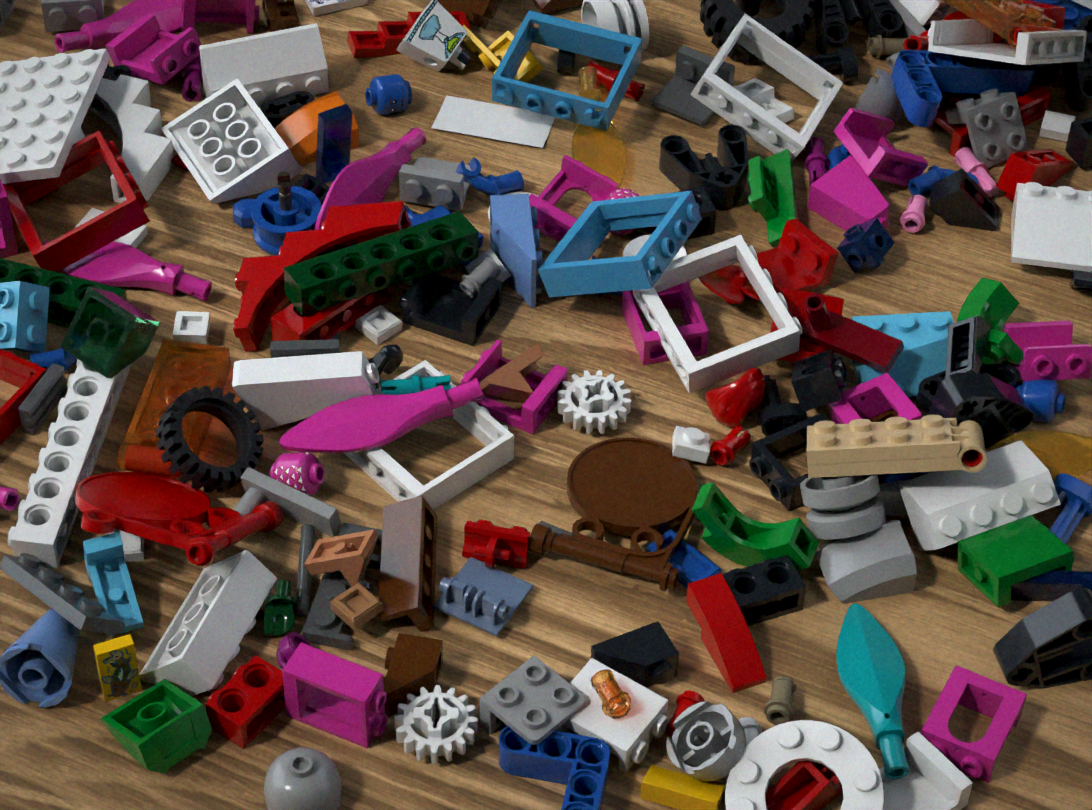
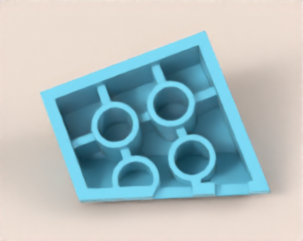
(923, 352)

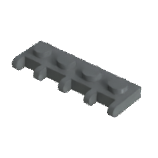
(62, 597)
(322, 623)

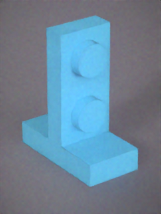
(111, 579)

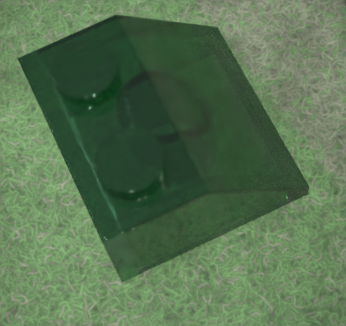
(108, 332)

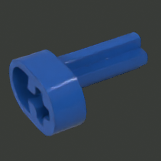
(1075, 504)

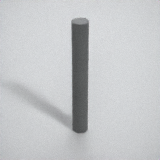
(304, 578)

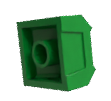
(160, 726)

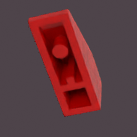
(1036, 166)

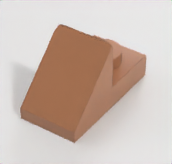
(509, 380)
(345, 553)

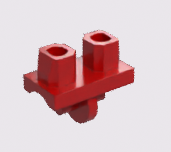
(496, 544)

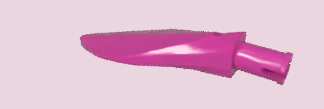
(101, 32)
(370, 177)
(128, 267)
(376, 419)

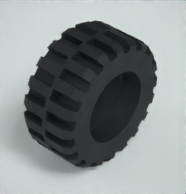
(723, 15)

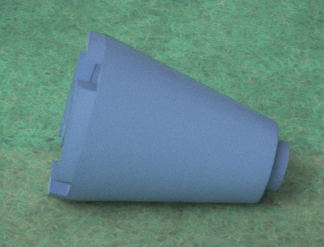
(41, 661)

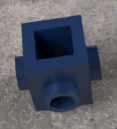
(865, 245)

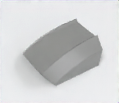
(869, 564)

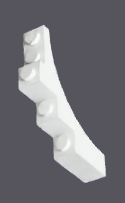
(128, 111)

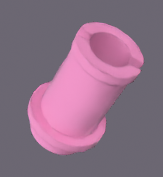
(913, 218)

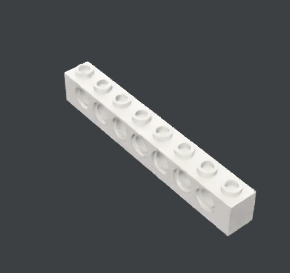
(68, 458)

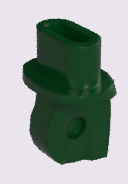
(279, 611)

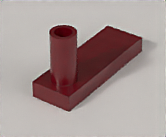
(848, 336)

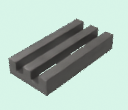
(42, 399)

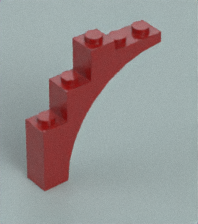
(263, 277)

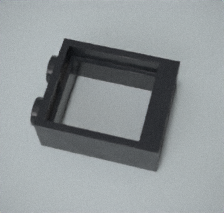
(771, 471)

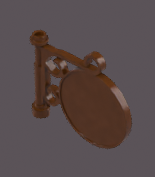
(630, 491)

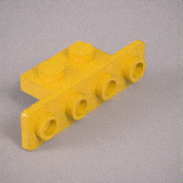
(495, 52)

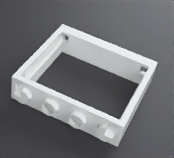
(746, 113)
(735, 360)
(473, 418)

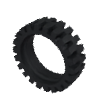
(186, 461)

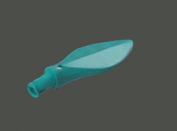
(875, 680)

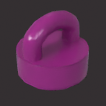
(288, 646)

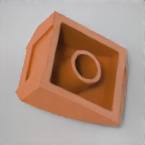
(301, 128)

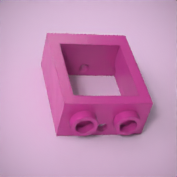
(649, 343)
(304, 702)

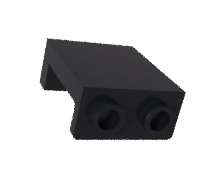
(444, 308)

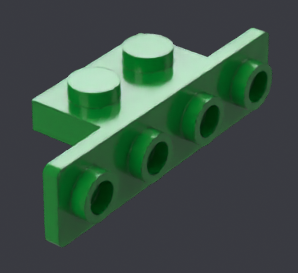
(773, 191)

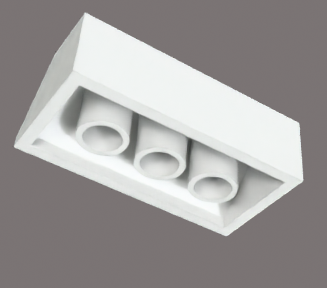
(268, 63)
(963, 504)
(211, 624)

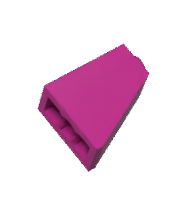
(847, 196)

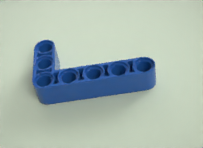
(923, 75)
(568, 768)

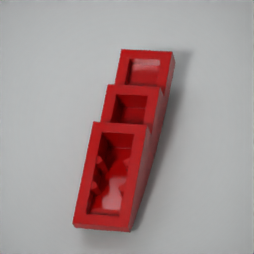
(388, 36)

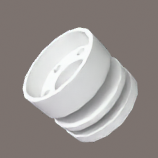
(618, 16)

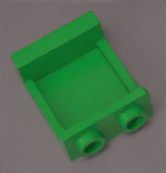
(1010, 556)

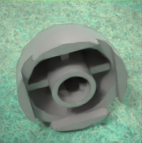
(880, 97)
(706, 742)
(302, 781)

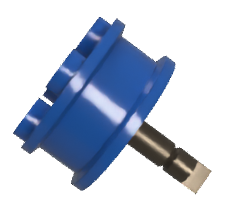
(282, 211)

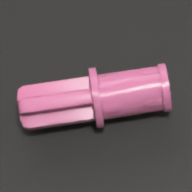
(969, 163)

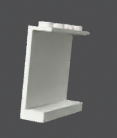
(975, 40)

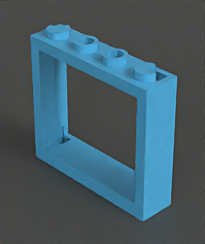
(572, 38)
(571, 273)

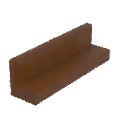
(408, 562)

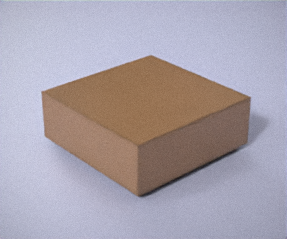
(356, 606)

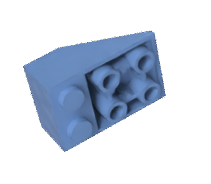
(516, 243)

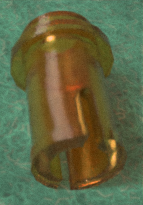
(614, 700)

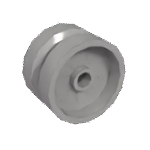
(842, 505)

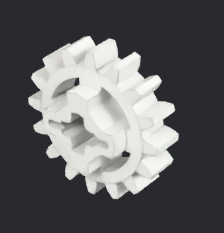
(594, 401)
(453, 731)

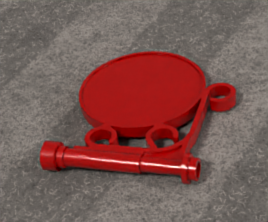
(167, 513)

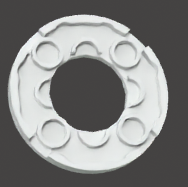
(802, 742)

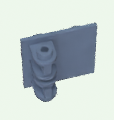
(482, 596)

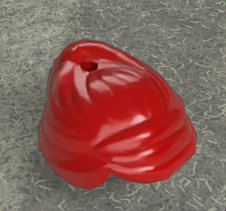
(734, 401)

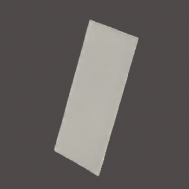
(493, 121)

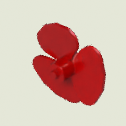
(729, 284)

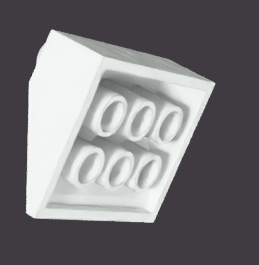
(230, 145)
(1052, 227)

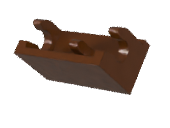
(280, 14)

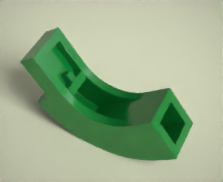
(993, 305)
(749, 540)

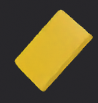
(680, 790)

